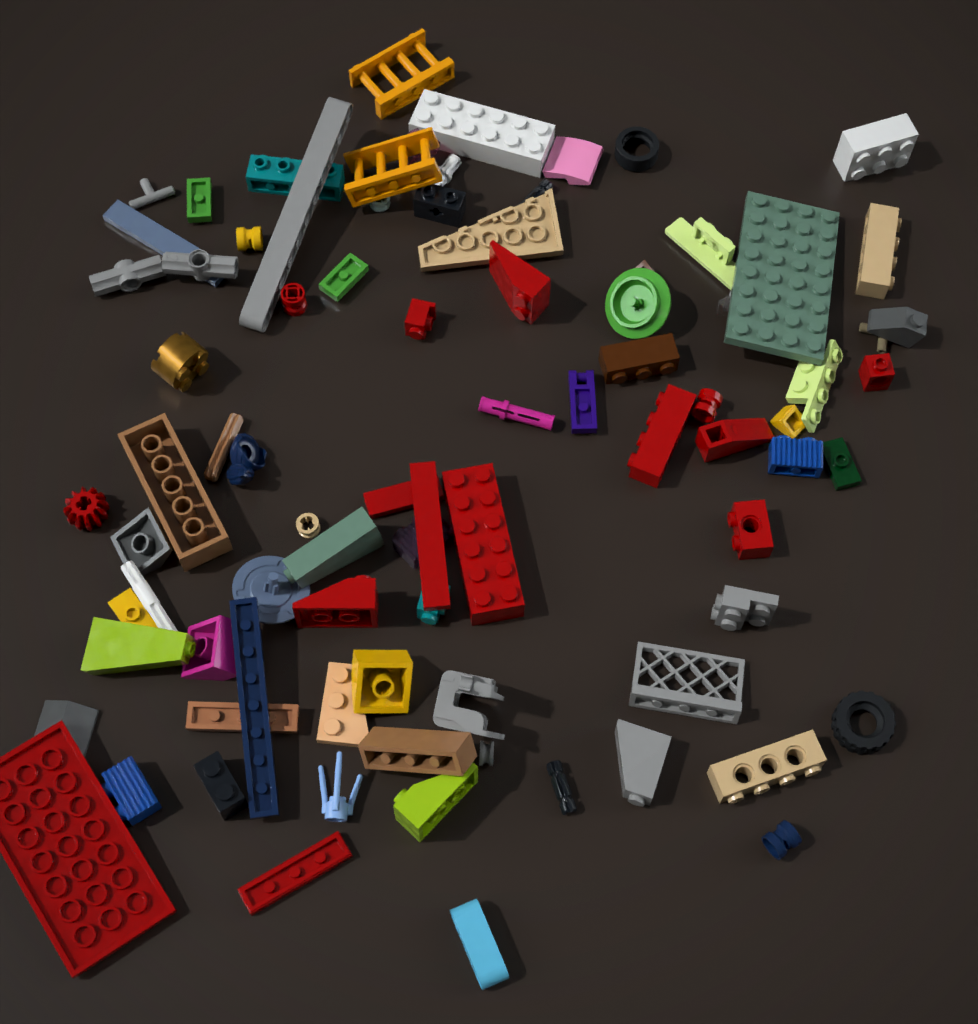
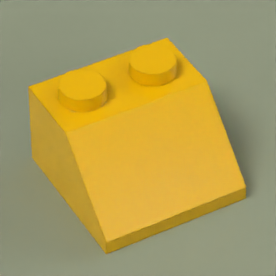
(381, 681)

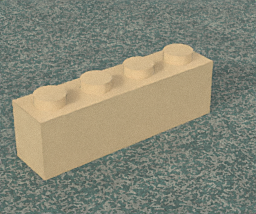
(878, 250)

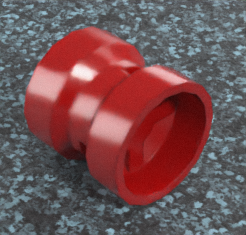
(293, 299)
(706, 407)

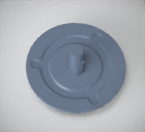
(265, 579)

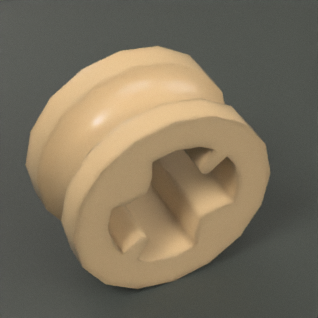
(310, 533)

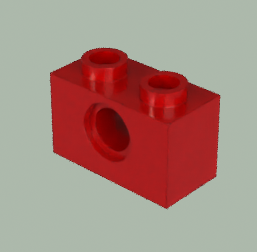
(755, 516)

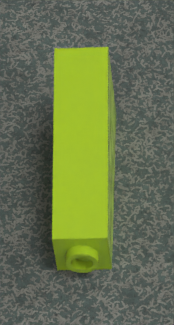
(132, 647)

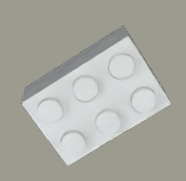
(875, 147)

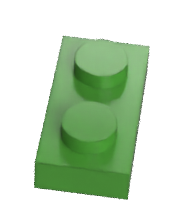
(199, 200)
(343, 277)

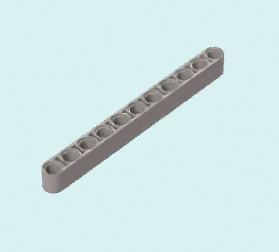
(295, 215)

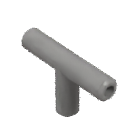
(150, 196)

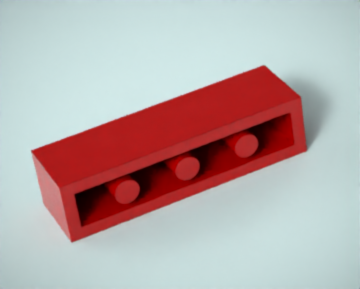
(662, 435)

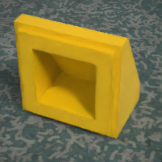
(788, 421)

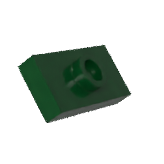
(840, 464)

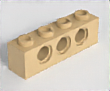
(802, 746)

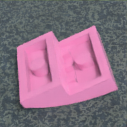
(573, 160)

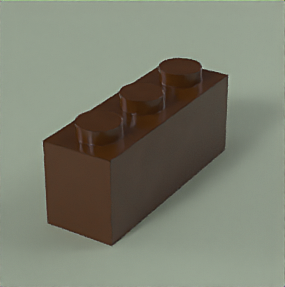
(639, 358)

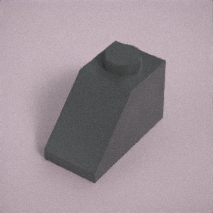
(898, 325)

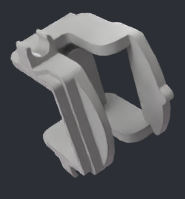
(451, 716)

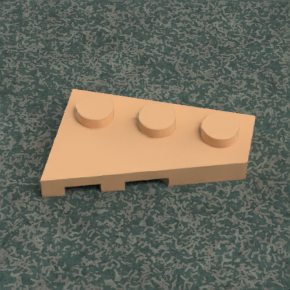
(337, 720)

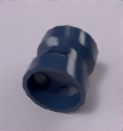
(781, 840)

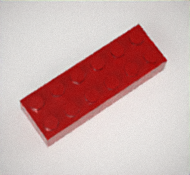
(482, 544)

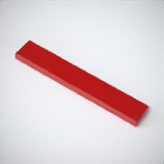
(429, 536)

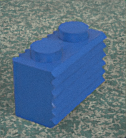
(795, 456)
(131, 791)

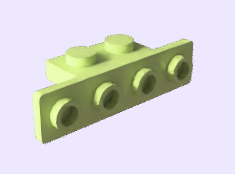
(706, 247)
(812, 384)

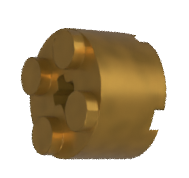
(180, 361)

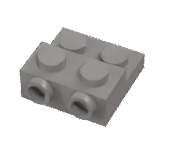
(742, 605)

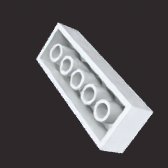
(485, 132)

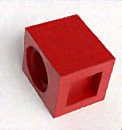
(876, 372)

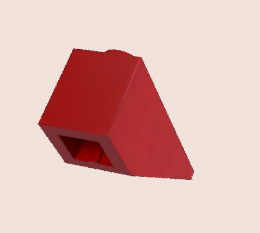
(731, 436)

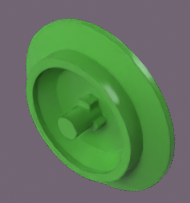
(638, 303)

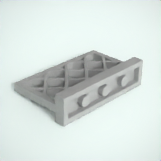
(679, 701)

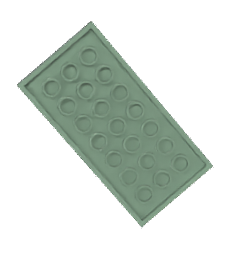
(783, 278)

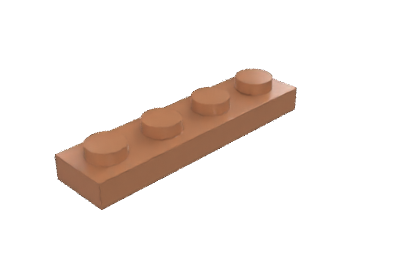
(226, 717)

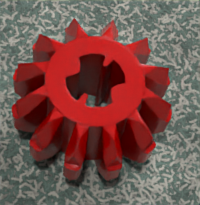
(79, 515)

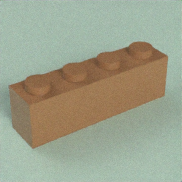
(418, 750)

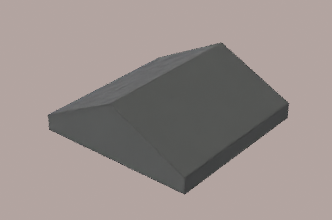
(143, 542)
(78, 719)

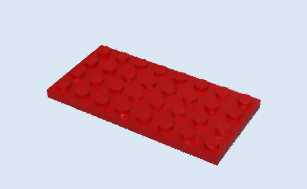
(74, 852)

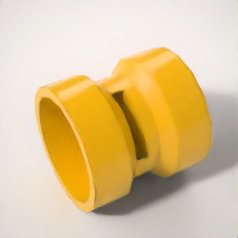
(249, 238)

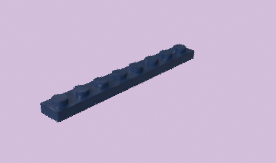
(254, 709)

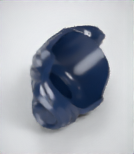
(245, 459)

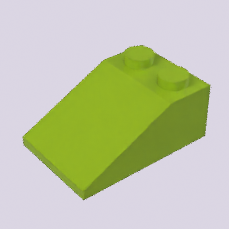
(431, 800)

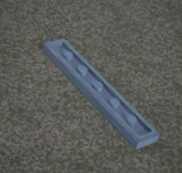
(149, 232)

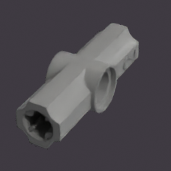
(209, 266)
(126, 275)

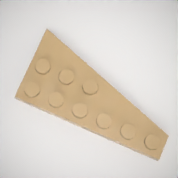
(525, 230)

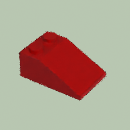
(520, 283)
(341, 605)

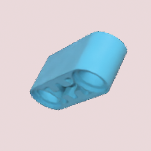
(479, 944)

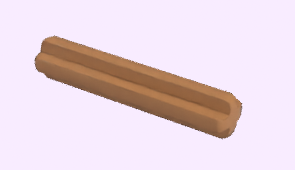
(223, 447)

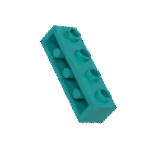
(277, 176)

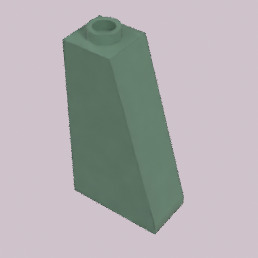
(333, 549)

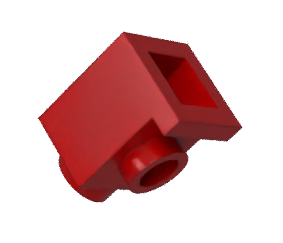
(419, 318)

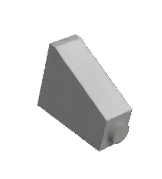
(640, 760)

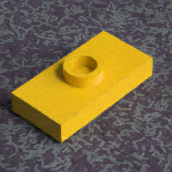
(130, 609)

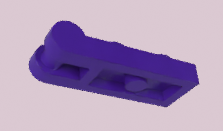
(582, 402)

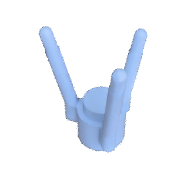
(336, 808)

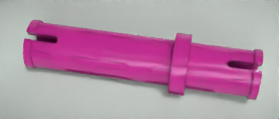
(487, 405)

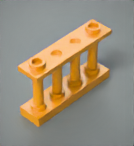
(407, 91)
(397, 180)

